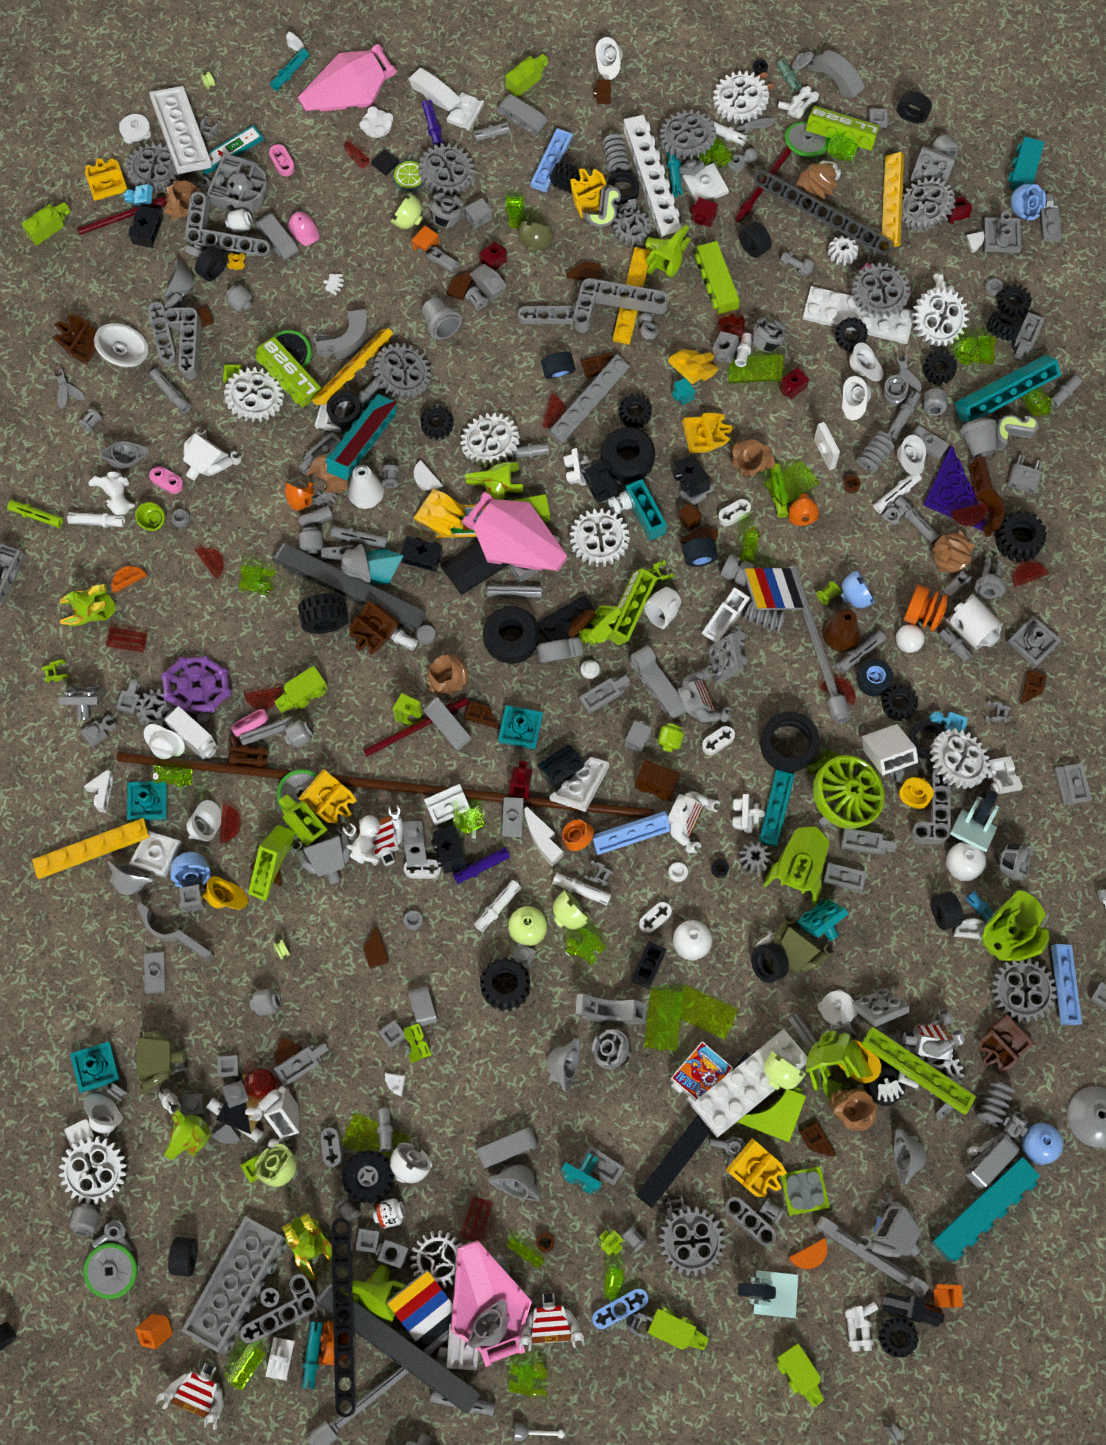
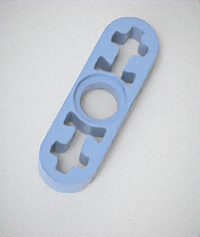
(603, 1311)

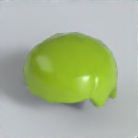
(153, 512)

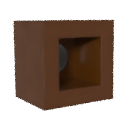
(602, 91)
(689, 517)

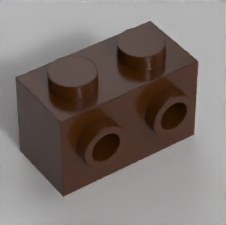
(657, 780)

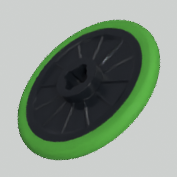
(297, 344)

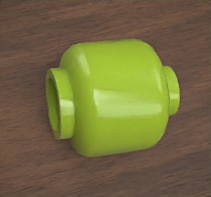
(670, 737)

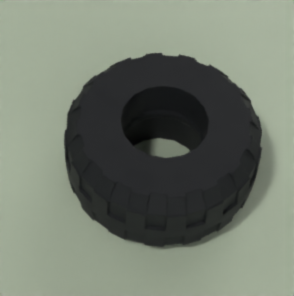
(632, 439)
(505, 650)

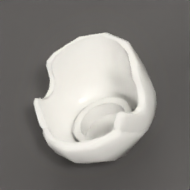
(910, 638)

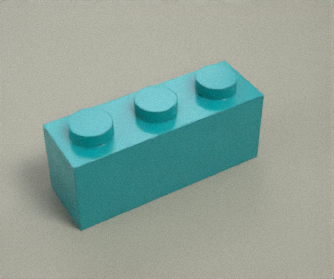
(1026, 163)
(646, 510)

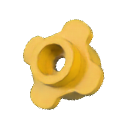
(236, 265)

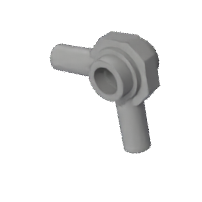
(732, 1146)
(115, 1232)

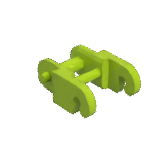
(662, 578)
(53, 666)

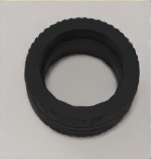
(795, 720)

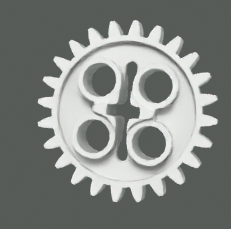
(740, 97)
(926, 310)
(253, 395)
(490, 440)
(582, 539)
(959, 752)
(75, 1177)

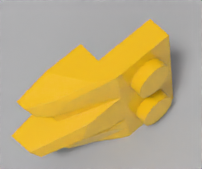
(105, 179)
(587, 191)
(693, 365)
(706, 432)
(440, 513)
(328, 797)
(756, 1169)

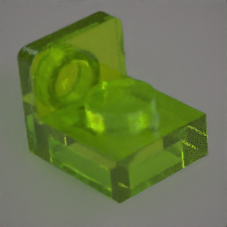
(986, 353)
(469, 820)

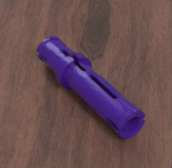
(434, 129)
(474, 869)

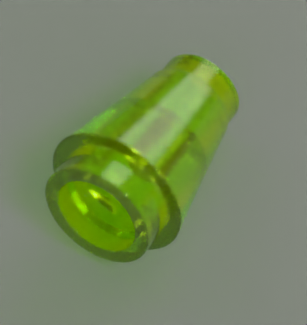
(613, 1281)

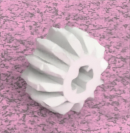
(843, 250)

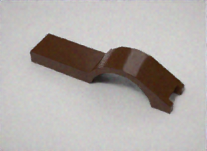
(985, 492)

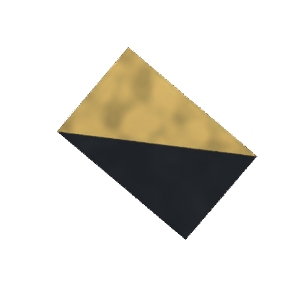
(236, 1115)

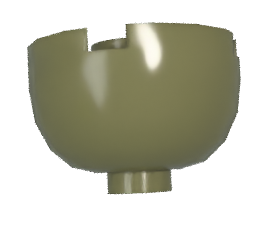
(535, 236)

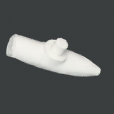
(768, 939)

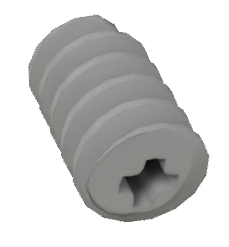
(615, 153)
(875, 452)
(766, 616)
(995, 1103)

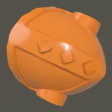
(299, 497)
(803, 508)

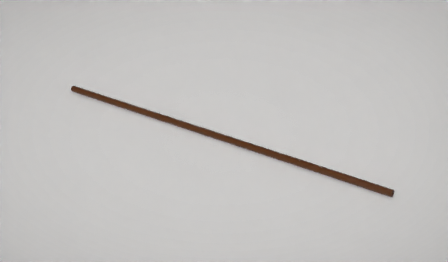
(374, 784)

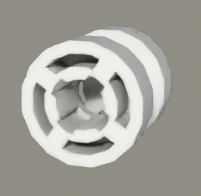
(620, 503)

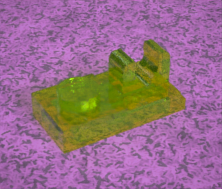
(245, 1367)

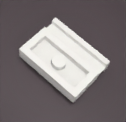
(465, 111)
(323, 420)
(444, 803)
(460, 1354)

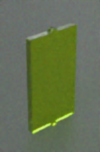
(757, 369)
(791, 483)
(707, 1013)
(664, 1020)
(363, 1136)

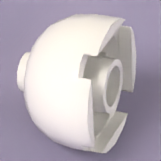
(965, 861)
(692, 940)
(409, 1164)

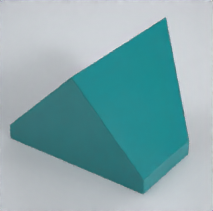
(382, 565)

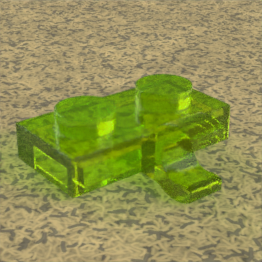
(718, 154)

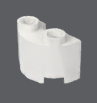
(1003, 776)

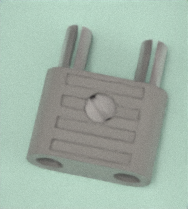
(1024, 477)

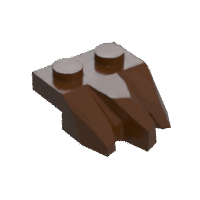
(77, 338)
(373, 627)
(1004, 1044)

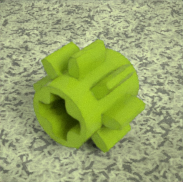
(610, 1242)

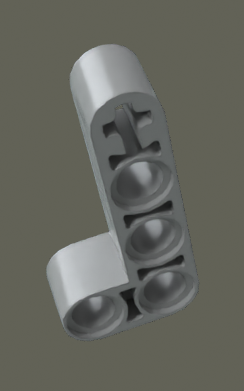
(186, 344)
(658, 685)
(935, 823)
(278, 1314)

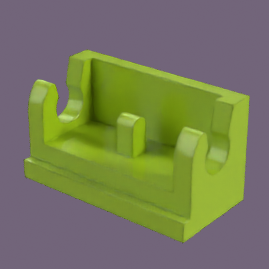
(406, 707)

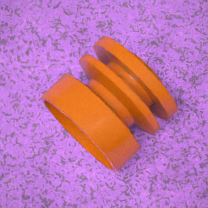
(926, 608)

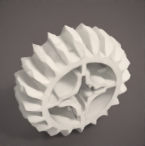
(421, 1253)

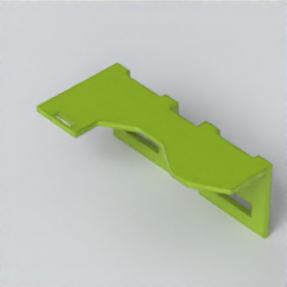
(415, 1053)

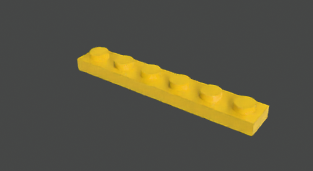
(893, 198)
(636, 277)
(356, 363)
(91, 848)

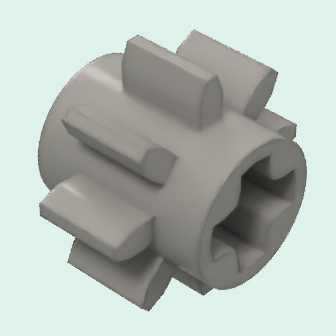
(1016, 1124)

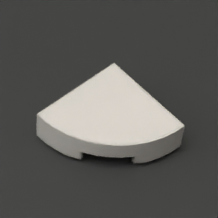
(294, 42)
(975, 240)
(395, 1083)

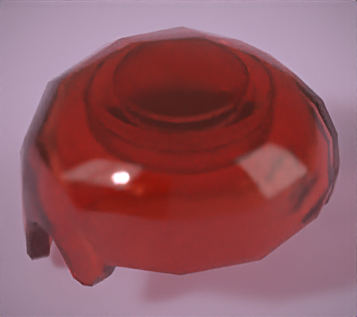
(735, 324)
(259, 1083)

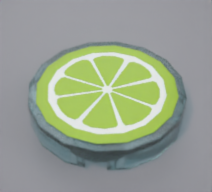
(406, 176)

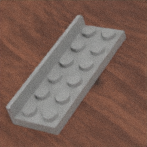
(235, 1286)

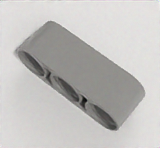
(523, 114)
(277, 236)
(447, 723)
(507, 1147)
(991, 1161)
(760, 1224)

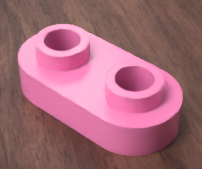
(281, 161)
(165, 479)
(250, 722)

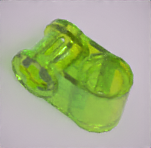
(514, 208)

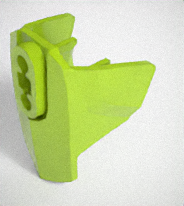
(804, 859)
(1016, 929)
(834, 1050)

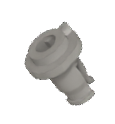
(990, 585)

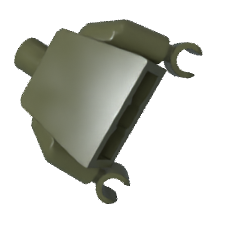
(800, 950)
(156, 1059)

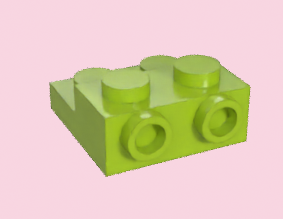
(598, 629)

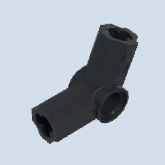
(913, 1309)

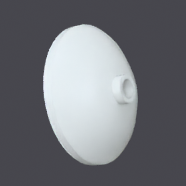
(121, 345)

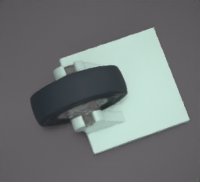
(974, 829)
(772, 1293)

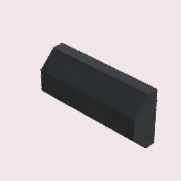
(470, 568)

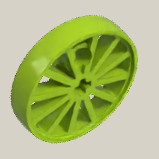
(849, 791)

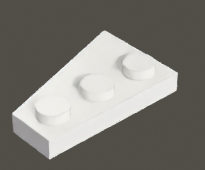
(582, 786)

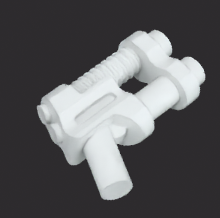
(797, 106)
(858, 1318)

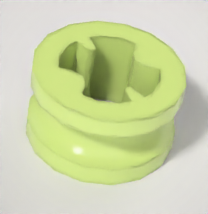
(208, 80)
(281, 949)

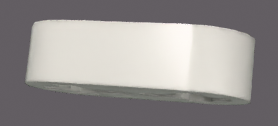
(736, 516)
(720, 743)
(423, 874)
(652, 915)

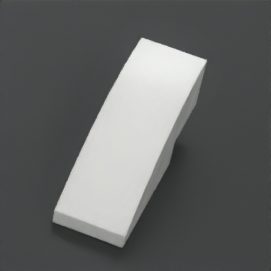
(434, 89)
(726, 615)
(542, 838)

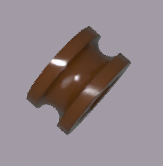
(855, 488)
(548, 1237)

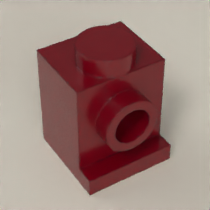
(961, 211)

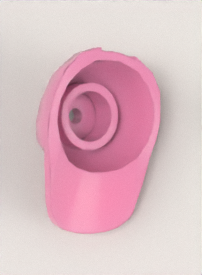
(304, 229)

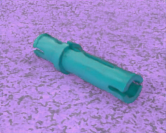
(286, 73)
(674, 168)
(312, 1353)

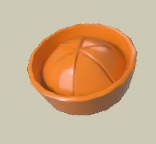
(577, 835)

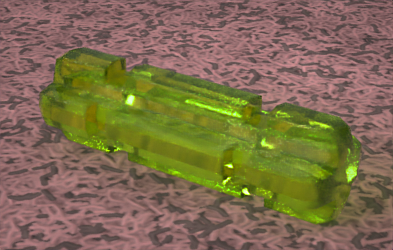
(525, 1252)

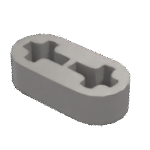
(336, 1146)

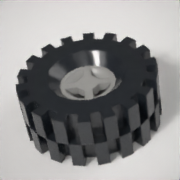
(361, 1168)

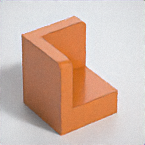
(425, 239)
(948, 1296)
(154, 1331)

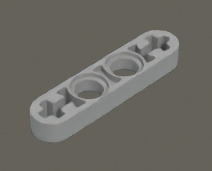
(550, 310)
(160, 334)

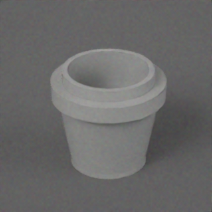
(441, 318)
(980, 436)

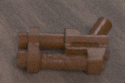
(240, 754)

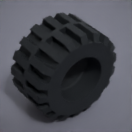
(1014, 548)
(323, 613)
(505, 1001)

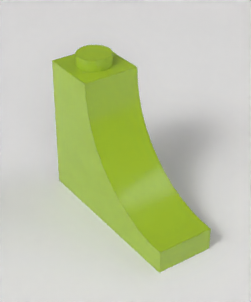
(268, 861)
(780, 1117)

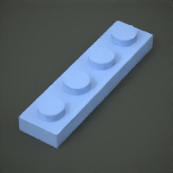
(553, 155)
(631, 833)
(1066, 984)

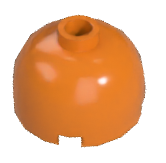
(327, 1346)

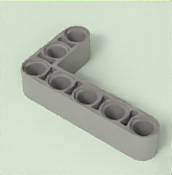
(221, 238)
(615, 299)

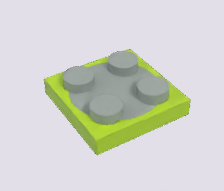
(804, 1191)

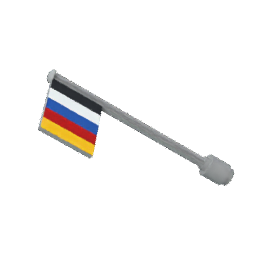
(784, 591)
(427, 1317)

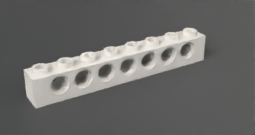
(639, 139)

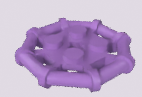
(196, 675)

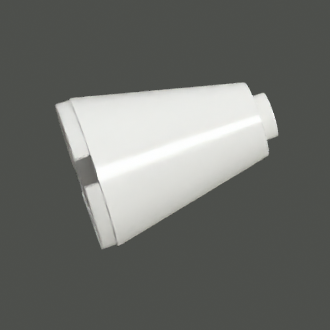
(364, 488)

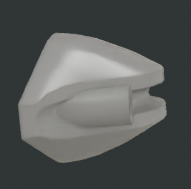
(180, 280)
(124, 454)
(355, 563)
(128, 879)
(563, 1064)
(908, 1155)
(517, 1182)
(490, 1326)

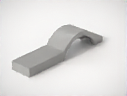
(178, 935)

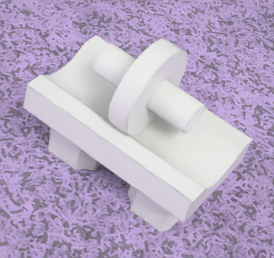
(577, 461)
(749, 813)
(280, 1359)

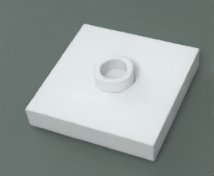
(706, 184)
(826, 445)
(156, 854)

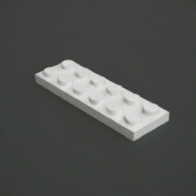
(180, 130)
(832, 307)
(745, 1085)

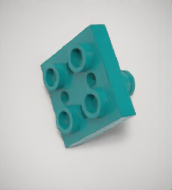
(521, 721)
(148, 801)
(822, 919)
(95, 1067)
(582, 1175)

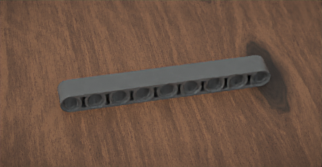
(815, 209)
(343, 584)
(403, 1352)

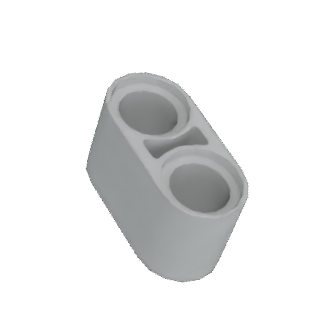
(422, 1006)

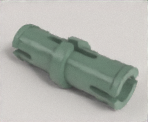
(789, 75)

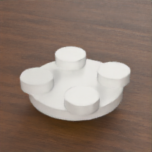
(376, 123)
(134, 128)
(837, 1007)

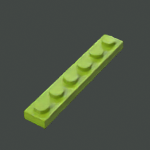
(918, 1070)

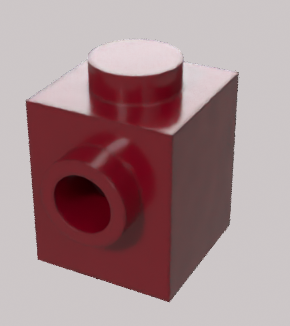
(704, 212)
(493, 256)
(793, 383)

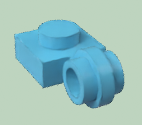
(141, 195)
(952, 721)

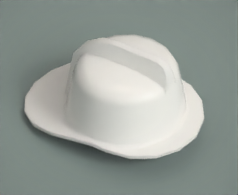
(607, 51)
(865, 363)
(855, 397)
(912, 454)
(163, 741)
(204, 821)
(102, 1113)

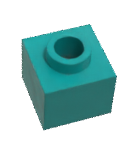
(683, 391)

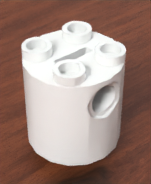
(976, 623)

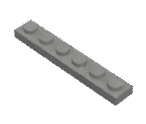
(588, 399)

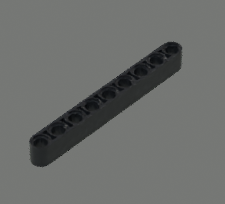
(676, 1158)
(348, 1327)

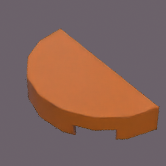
(126, 576)
(811, 1256)

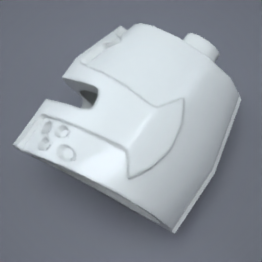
(662, 602)

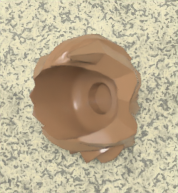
(818, 180)
(178, 198)
(751, 457)
(334, 483)
(953, 552)
(447, 675)
(853, 1108)

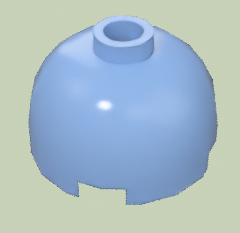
(1028, 201)
(856, 591)
(190, 869)
(1040, 1150)

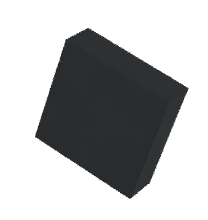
(385, 162)

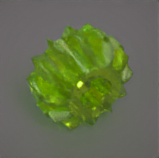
(842, 148)

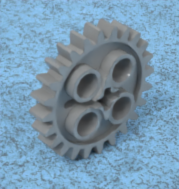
(688, 134)
(143, 163)
(432, 174)
(927, 204)
(865, 294)
(401, 371)
(1005, 990)
(693, 1261)

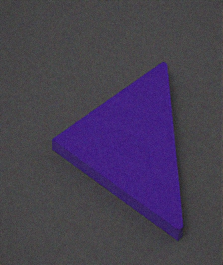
(952, 489)

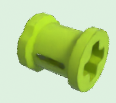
(828, 593)

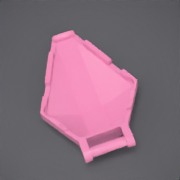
(348, 81)
(514, 535)
(478, 1286)

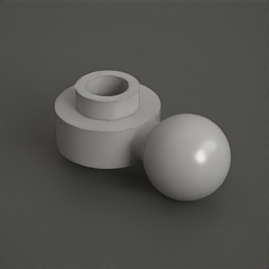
(749, 156)
(648, 329)

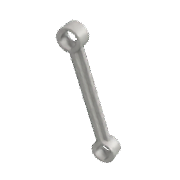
(910, 1282)

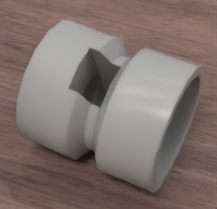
(895, 390)
(734, 569)

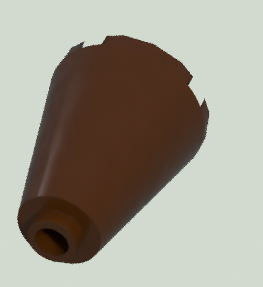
(842, 631)

